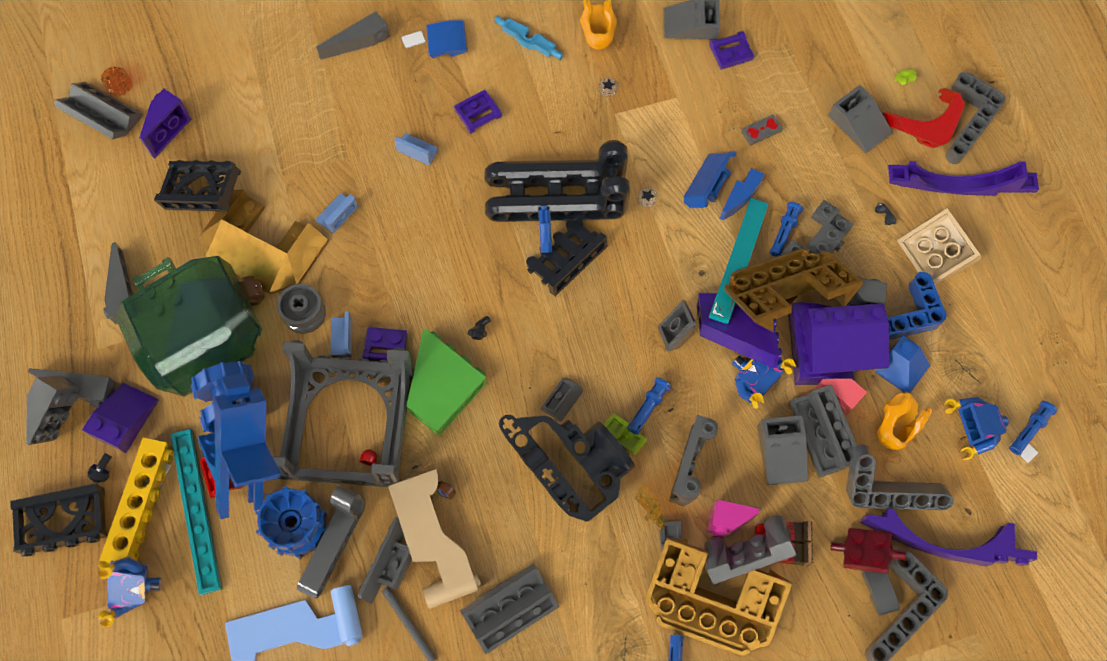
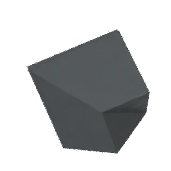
(677, 327)

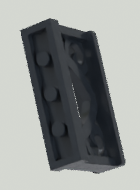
(175, 199)
(33, 507)

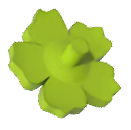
(906, 76)

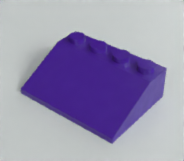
(846, 338)
(802, 371)

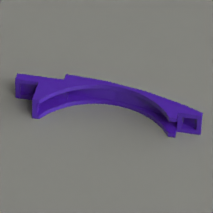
(1006, 180)
(998, 549)

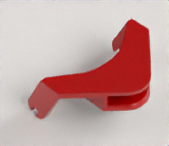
(933, 132)

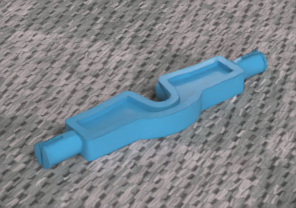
(536, 42)

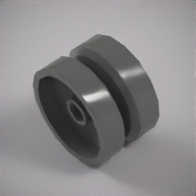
(301, 308)

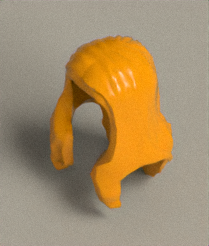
(598, 24)
(899, 421)

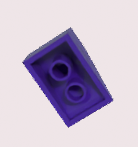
(163, 122)
(120, 417)

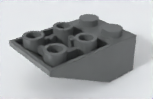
(692, 20)
(860, 119)
(48, 407)
(783, 449)

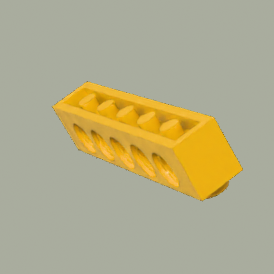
(133, 491)

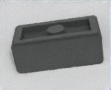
(562, 399)

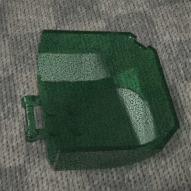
(187, 322)

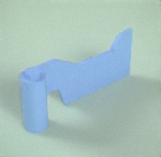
(296, 624)

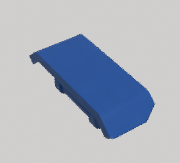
(704, 184)

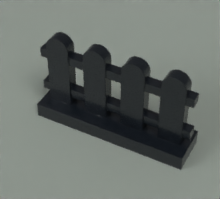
(578, 259)

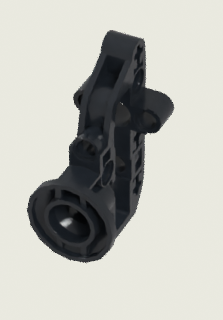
(600, 457)

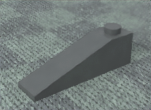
(360, 35)
(118, 283)
(93, 388)

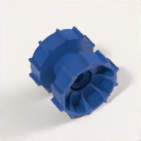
(209, 384)
(279, 510)

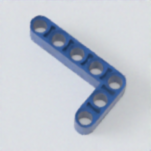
(925, 309)

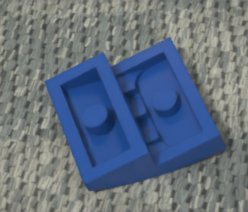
(446, 38)

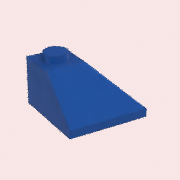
(906, 365)

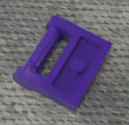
(733, 55)
(475, 106)
(383, 339)

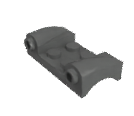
(685, 486)
(749, 555)

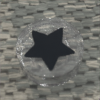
(608, 87)
(647, 197)

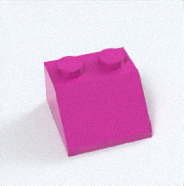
(728, 518)

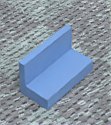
(416, 148)
(337, 212)
(341, 336)

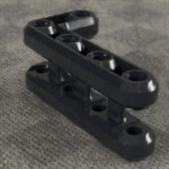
(603, 179)

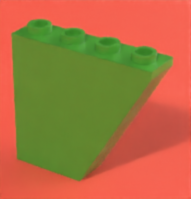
(441, 383)

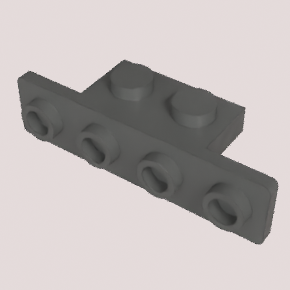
(388, 565)

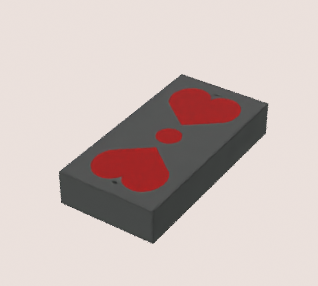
(762, 130)

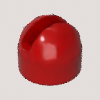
(368, 457)

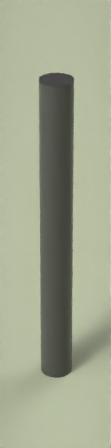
(407, 622)

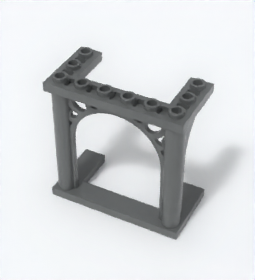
(303, 366)

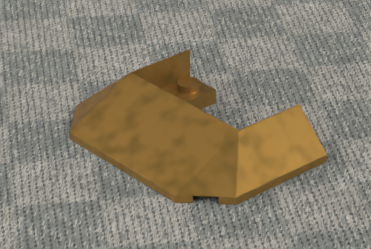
(251, 256)
(765, 286)
(708, 616)

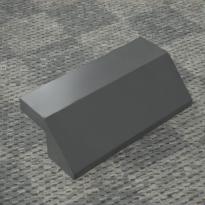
(99, 110)
(826, 430)
(509, 608)

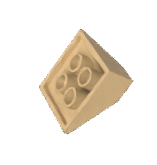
(939, 247)

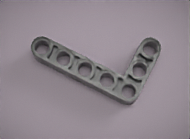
(988, 102)
(912, 494)
(348, 511)
(911, 612)

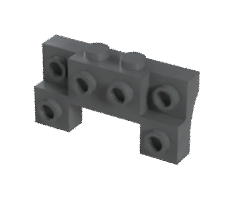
(830, 235)

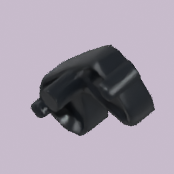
(890, 218)

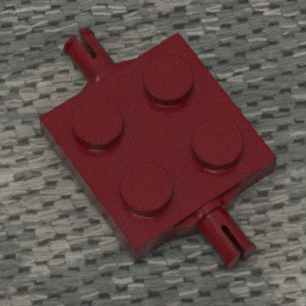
(868, 550)

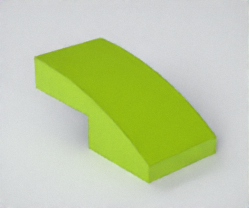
(628, 440)

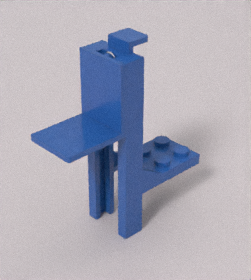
(239, 443)

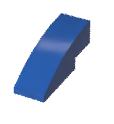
(742, 193)

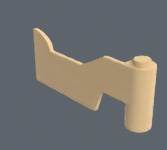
(428, 542)

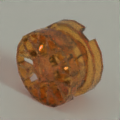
(122, 80)

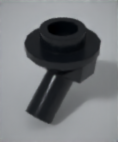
(478, 331)
(98, 473)

